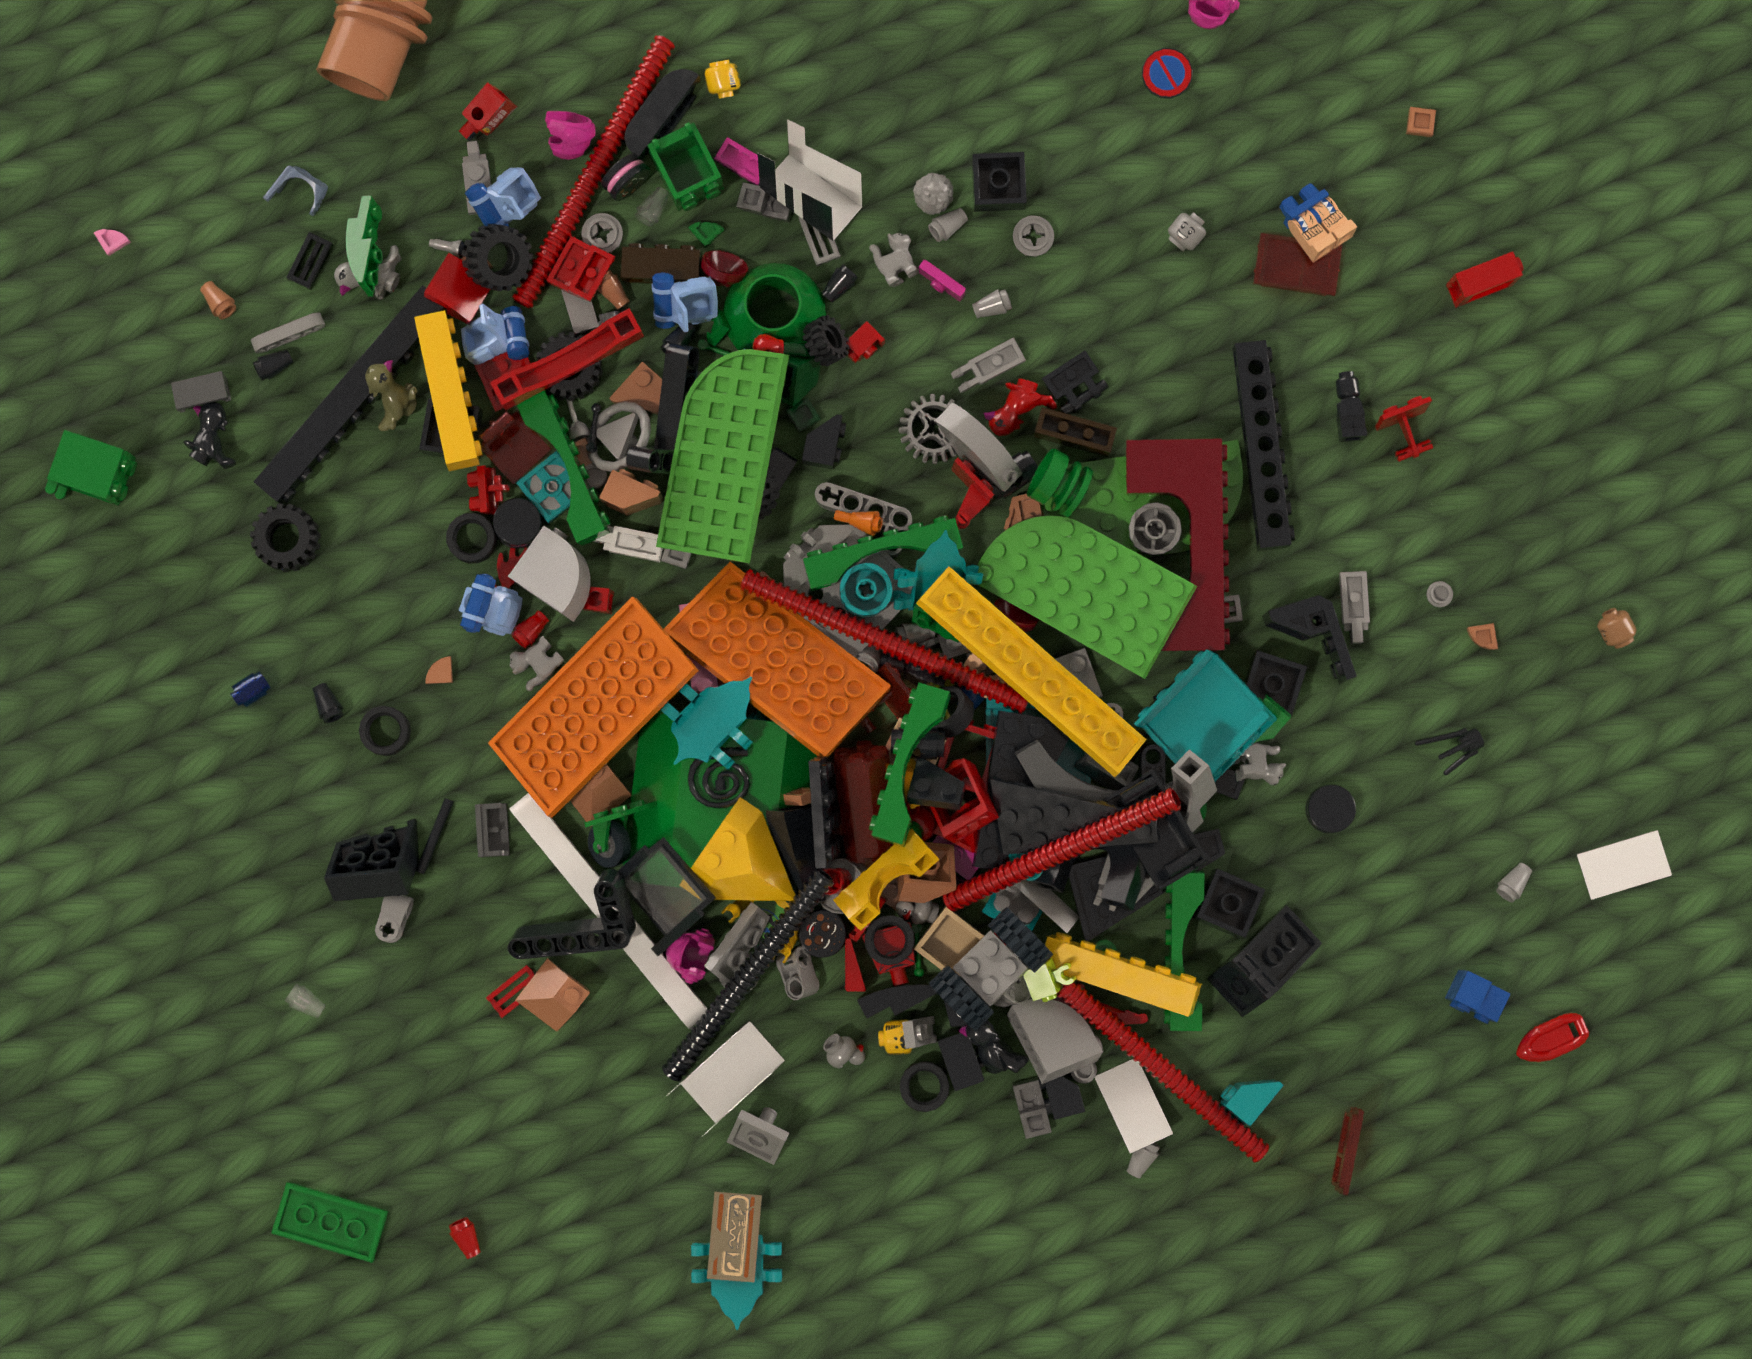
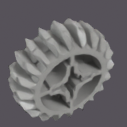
(915, 443)

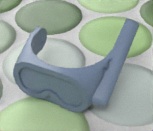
(319, 187)

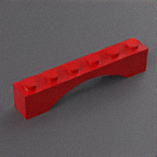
(598, 344)

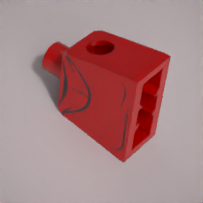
(889, 943)

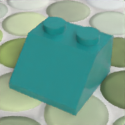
(1249, 1099)

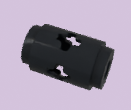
(1028, 468)
(931, 744)

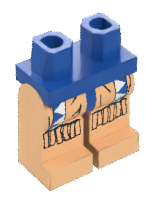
(1316, 222)

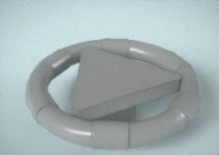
(619, 434)

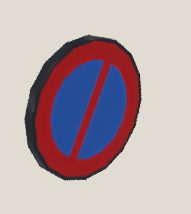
(1167, 73)

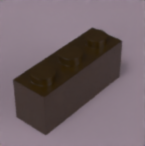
(642, 263)
(1075, 432)

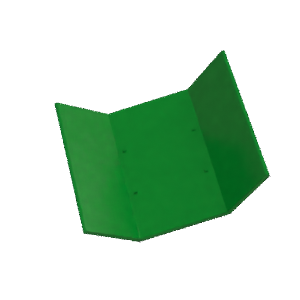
(774, 767)

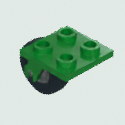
(608, 837)

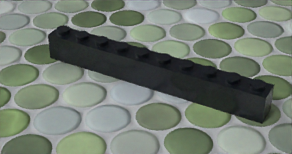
(343, 404)

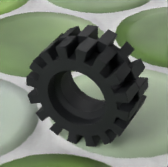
(826, 340)

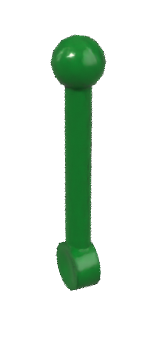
(703, 345)
(918, 972)

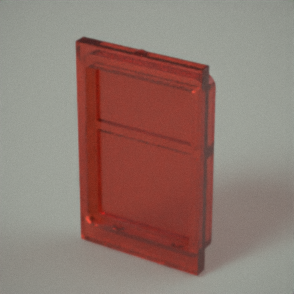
(1286, 266)
(1347, 1150)

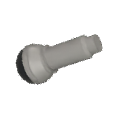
(453, 247)

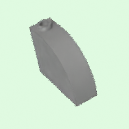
(978, 447)
(554, 573)
(1054, 1037)

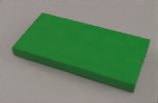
(330, 1222)

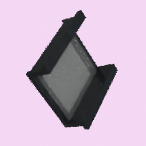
(665, 891)

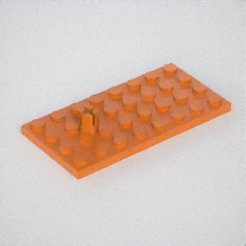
(795, 669)
(592, 707)

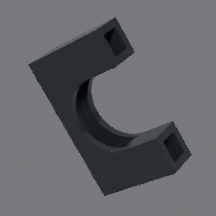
(1122, 882)

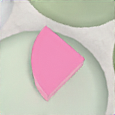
(111, 240)

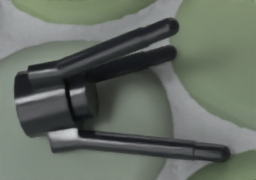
(1468, 742)

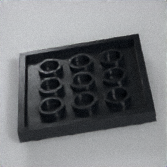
(825, 811)

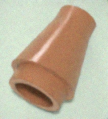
(613, 290)
(219, 302)

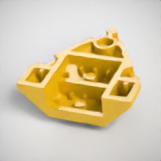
(743, 859)

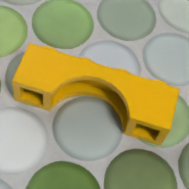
(862, 896)

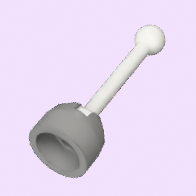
(576, 428)

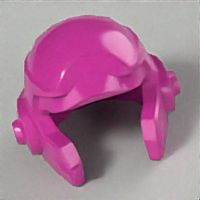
(1211, 13)
(570, 133)
(690, 954)

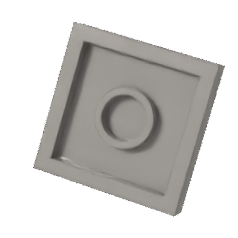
(758, 1135)

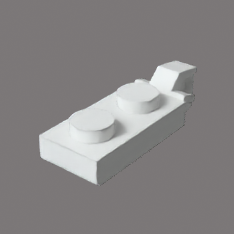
(631, 543)

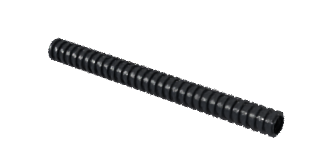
(747, 975)

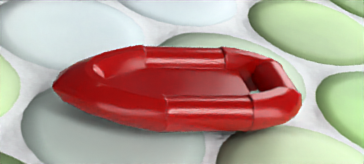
(1553, 1038)

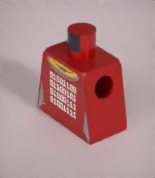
(493, 105)

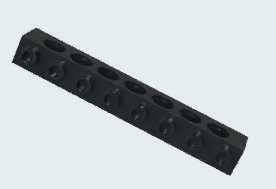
(1243, 355)

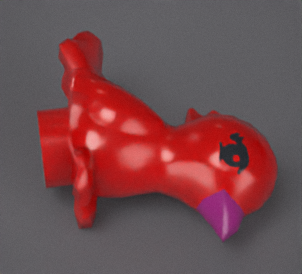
(1019, 400)

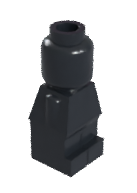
(1350, 409)
(911, 673)

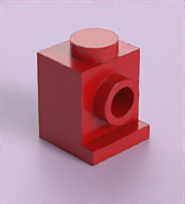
(863, 343)

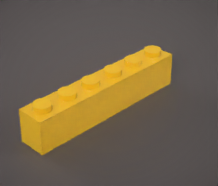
(447, 391)
(1125, 976)

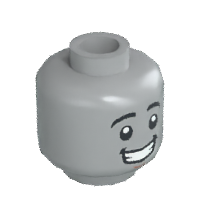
(1187, 231)

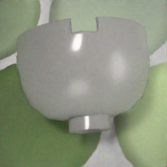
(1154, 529)

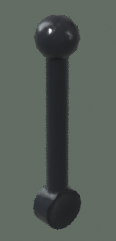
(591, 446)

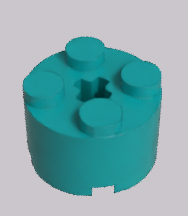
(860, 576)

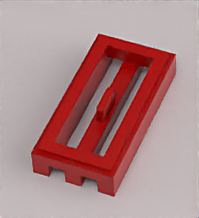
(497, 1004)

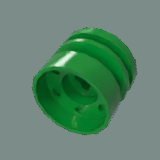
(1063, 484)

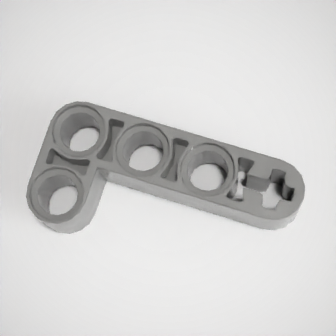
(865, 503)

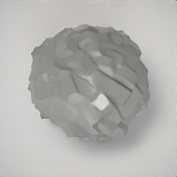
(933, 193)

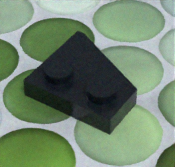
(934, 787)

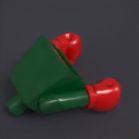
(801, 371)

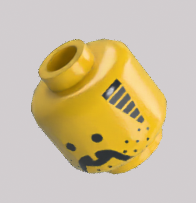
(722, 78)
(893, 1038)

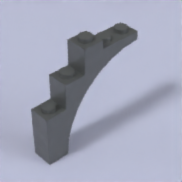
(1048, 774)

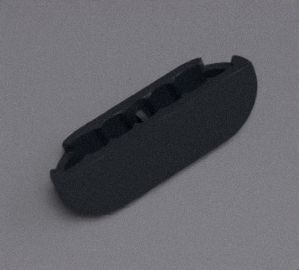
(661, 110)

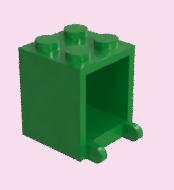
(686, 167)
(90, 469)

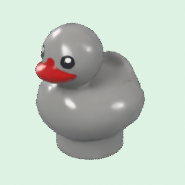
(918, 912)
(842, 1049)

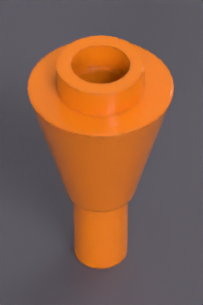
(868, 521)

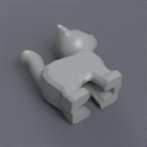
(895, 262)
(540, 662)
(1256, 765)

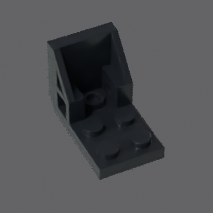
(1297, 622)
(1265, 962)

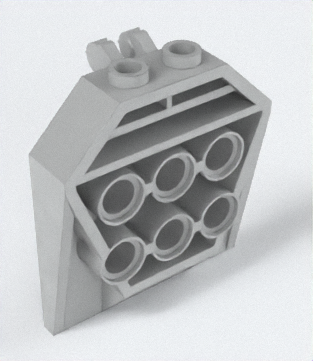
(824, 538)

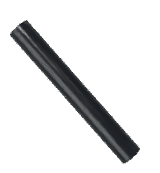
(434, 836)

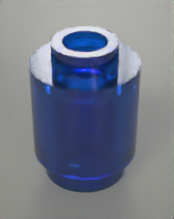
(250, 689)

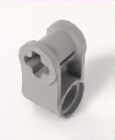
(394, 912)
(798, 975)

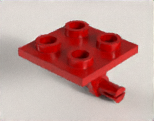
(1400, 415)
(977, 496)

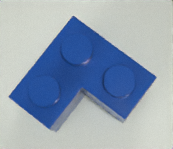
(1477, 995)

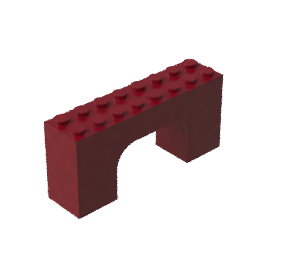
(1194, 476)

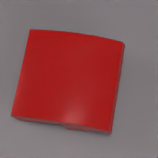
(580, 269)
(456, 290)
(494, 369)

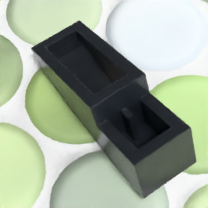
(898, 998)

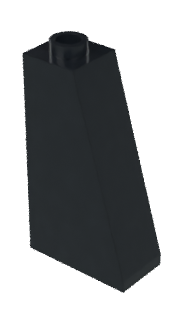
(794, 840)

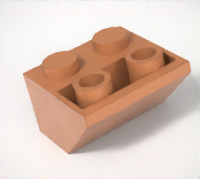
(628, 495)

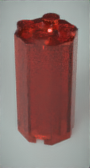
(859, 780)

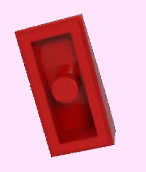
(853, 976)

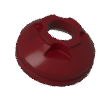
(723, 267)
(1022, 619)

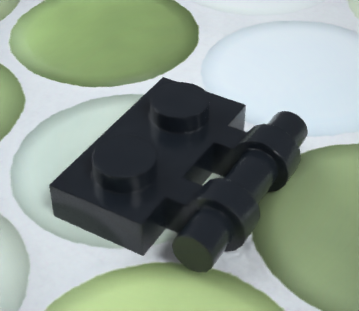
(1070, 376)

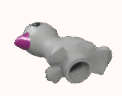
(387, 277)

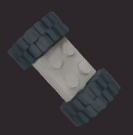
(990, 968)

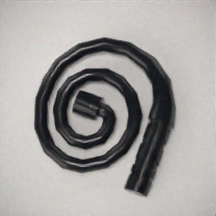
(720, 784)

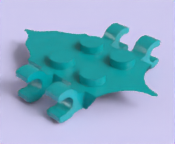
(928, 569)
(710, 721)
(739, 1297)

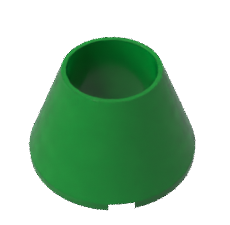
(771, 277)

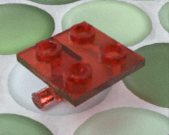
(513, 446)
(895, 699)

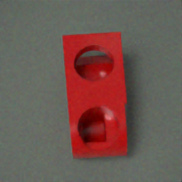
(599, 600)

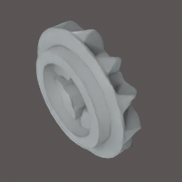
(606, 222)
(1041, 228)

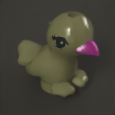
(396, 399)

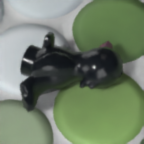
(206, 443)
(992, 1051)

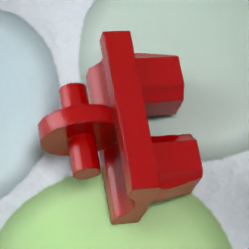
(489, 488)

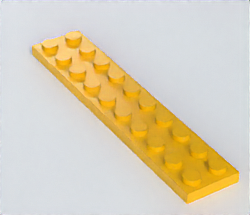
(1031, 671)

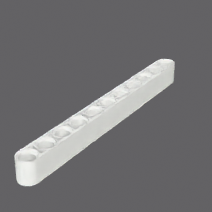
(583, 880)

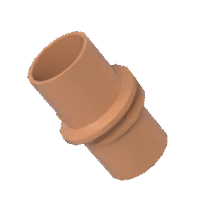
(371, 44)

